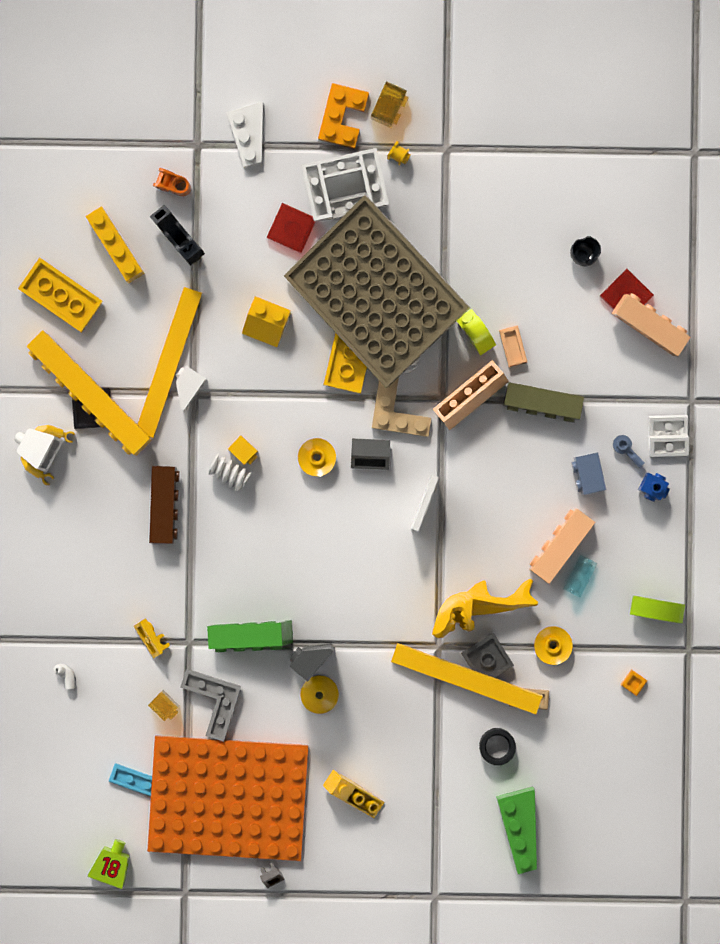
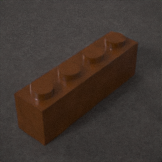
(163, 504)

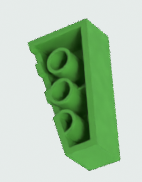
(250, 635)
(520, 826)

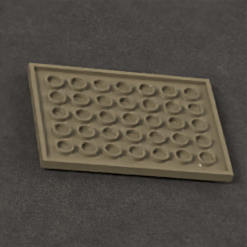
(376, 291)

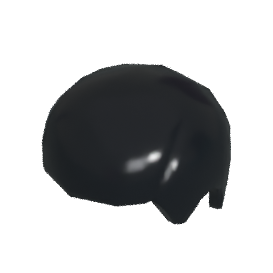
(585, 251)

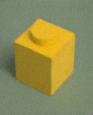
(243, 450)

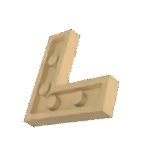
(387, 419)

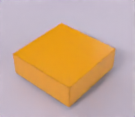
(634, 682)

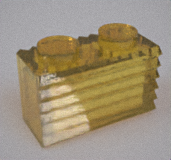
(389, 104)

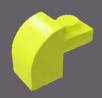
(476, 332)

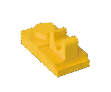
(149, 638)

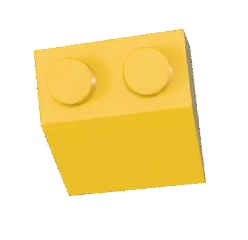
(266, 321)

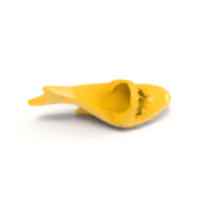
(475, 602)

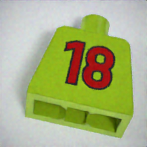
(111, 865)

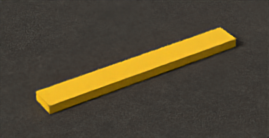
(169, 361)
(466, 678)

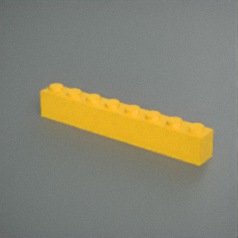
(92, 396)

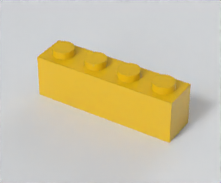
(115, 244)

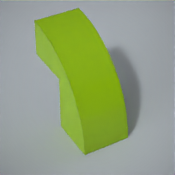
(657, 609)

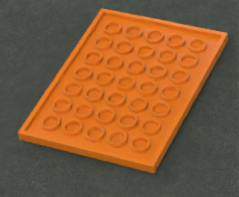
(227, 798)

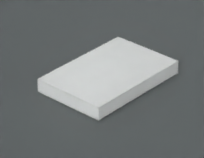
(425, 502)

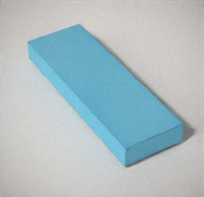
(131, 779)

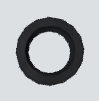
(504, 733)

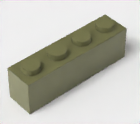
(543, 401)

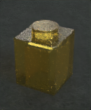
(164, 706)

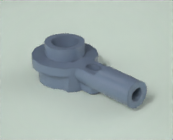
(622, 444)

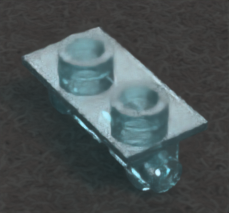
(580, 576)

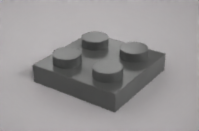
(488, 657)

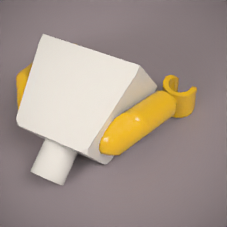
(39, 449)

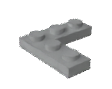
(223, 691)

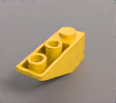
(353, 794)

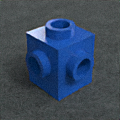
(647, 487)

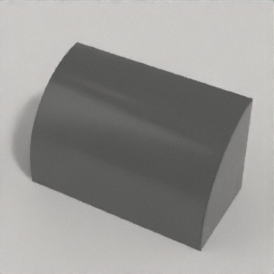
(370, 454)

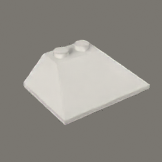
(342, 181)

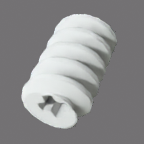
(228, 472)

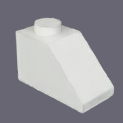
(188, 386)

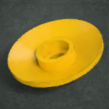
(313, 447)
(560, 652)
(319, 684)

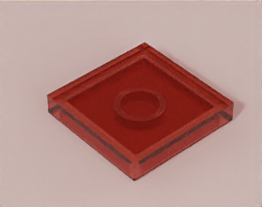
(291, 228)
(626, 284)

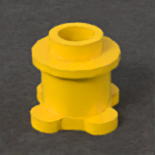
(399, 154)

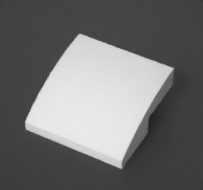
(668, 435)

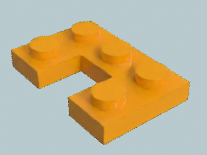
(338, 100)

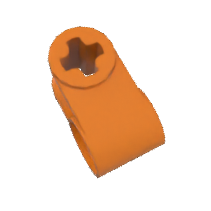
(168, 182)

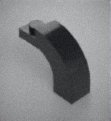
(177, 235)

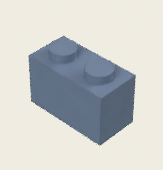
(589, 474)

